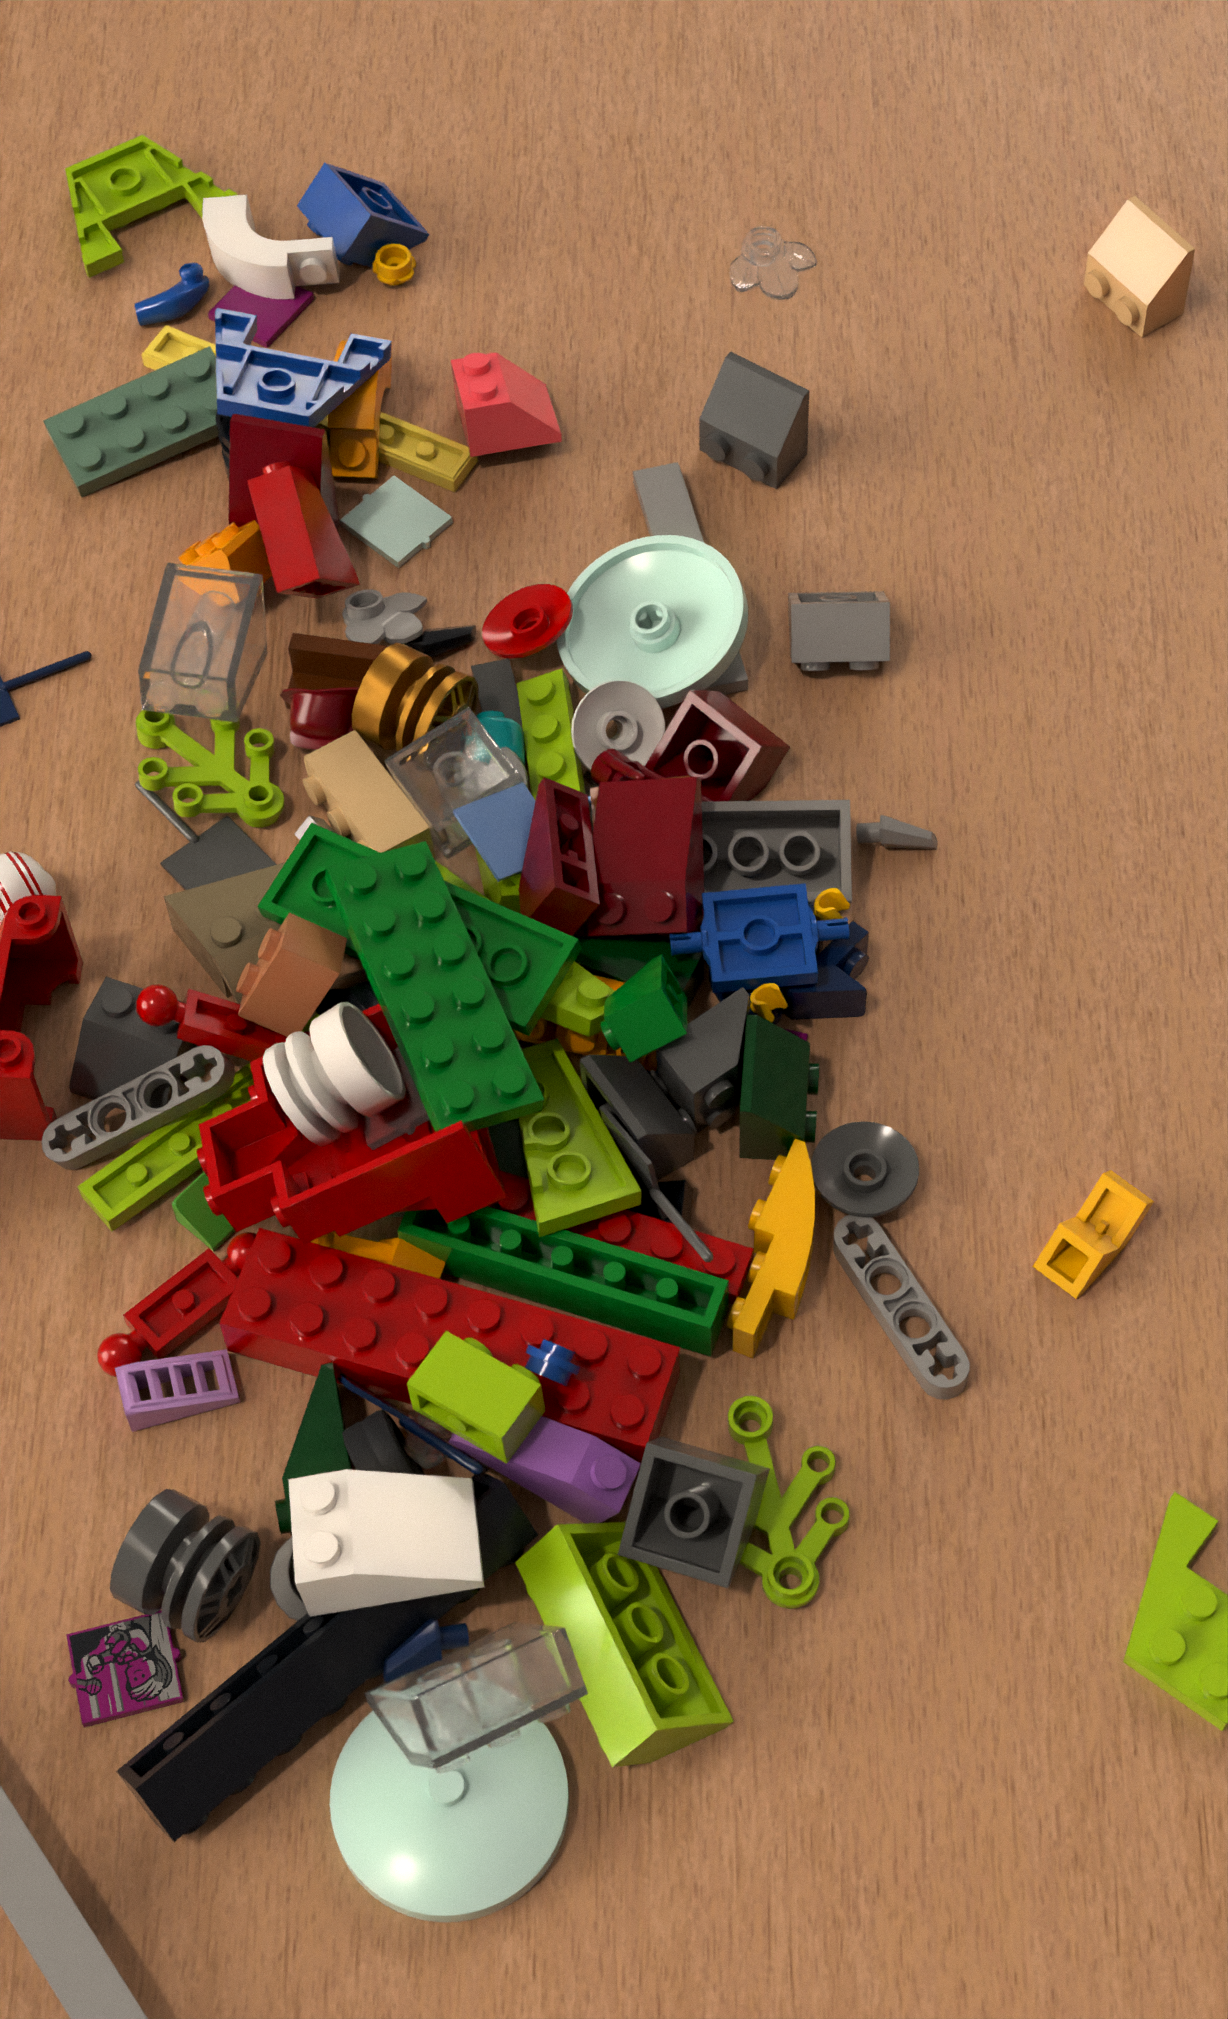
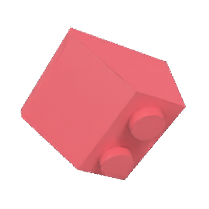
(501, 405)

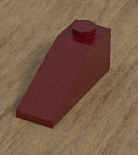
(559, 860)

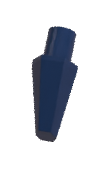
(424, 1648)

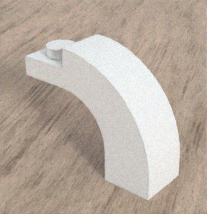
(259, 263)

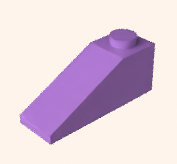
(566, 1469)

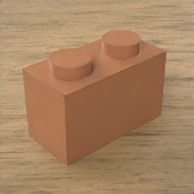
(291, 975)

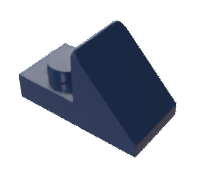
(837, 990)

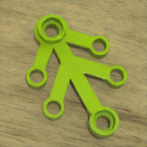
(254, 800)
(778, 1514)

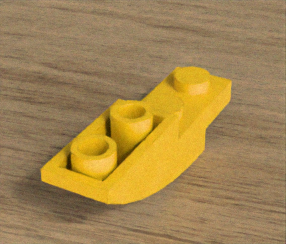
(783, 1248)

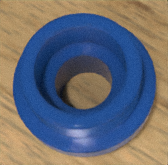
(552, 1362)

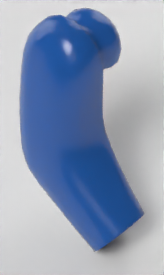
(176, 300)

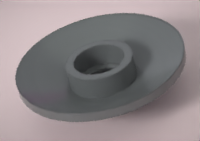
(869, 1151)

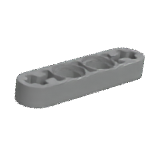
(139, 1114)
(906, 1302)

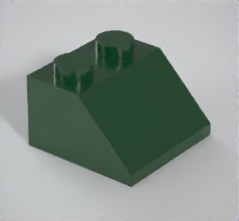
(775, 1091)

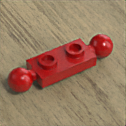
(206, 1021)
(177, 1307)

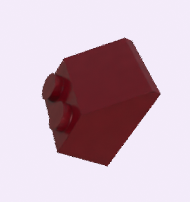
(719, 744)

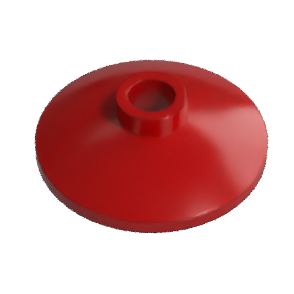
(527, 621)

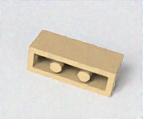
(362, 796)

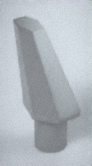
(895, 834)

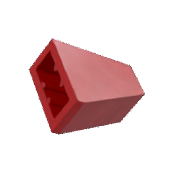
(299, 533)

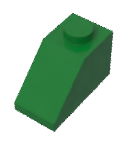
(645, 1011)

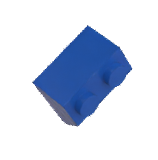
(358, 215)

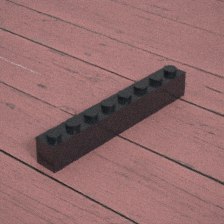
(295, 1684)

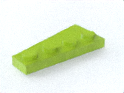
(568, 1149)

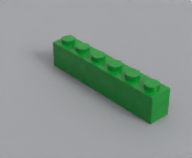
(576, 1275)

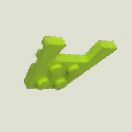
(125, 186)
(1183, 1619)

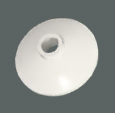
(635, 713)

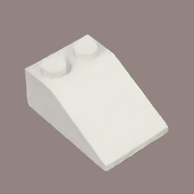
(382, 1538)

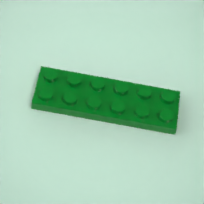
(517, 952)
(433, 989)

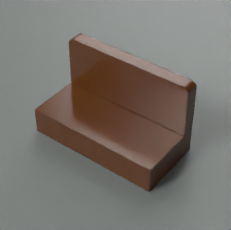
(329, 662)

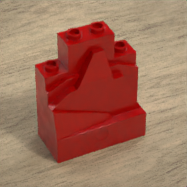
(268, 1168)

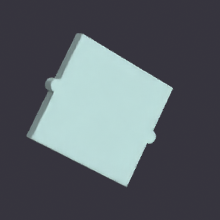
(396, 521)

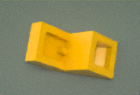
(1095, 1236)

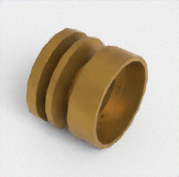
(408, 697)

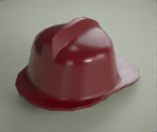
(319, 715)

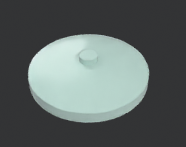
(656, 617)
(450, 1839)

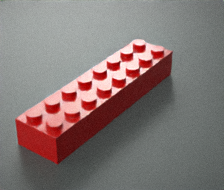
(381, 1321)

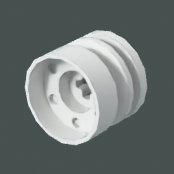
(334, 1074)

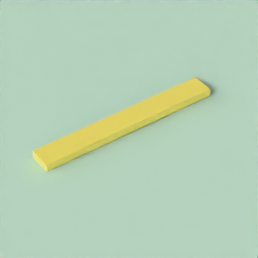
(400, 442)

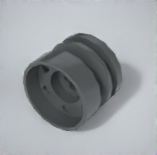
(184, 1565)

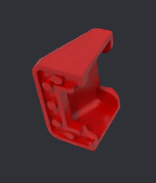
(35, 958)

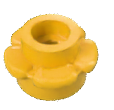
(394, 264)

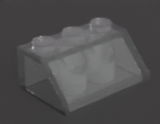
(480, 1695)

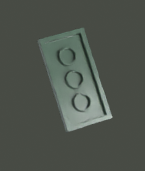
(138, 423)

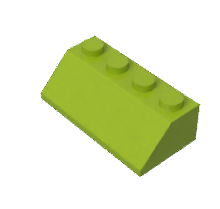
(629, 1641)

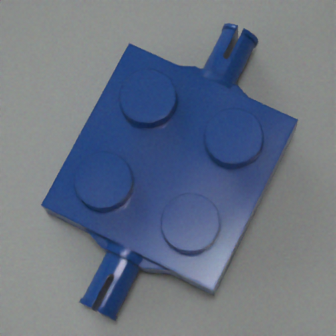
(759, 937)

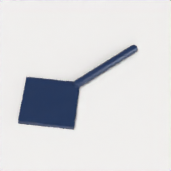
(413, 1427)

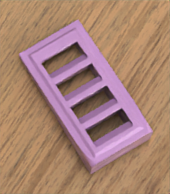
(181, 1405)

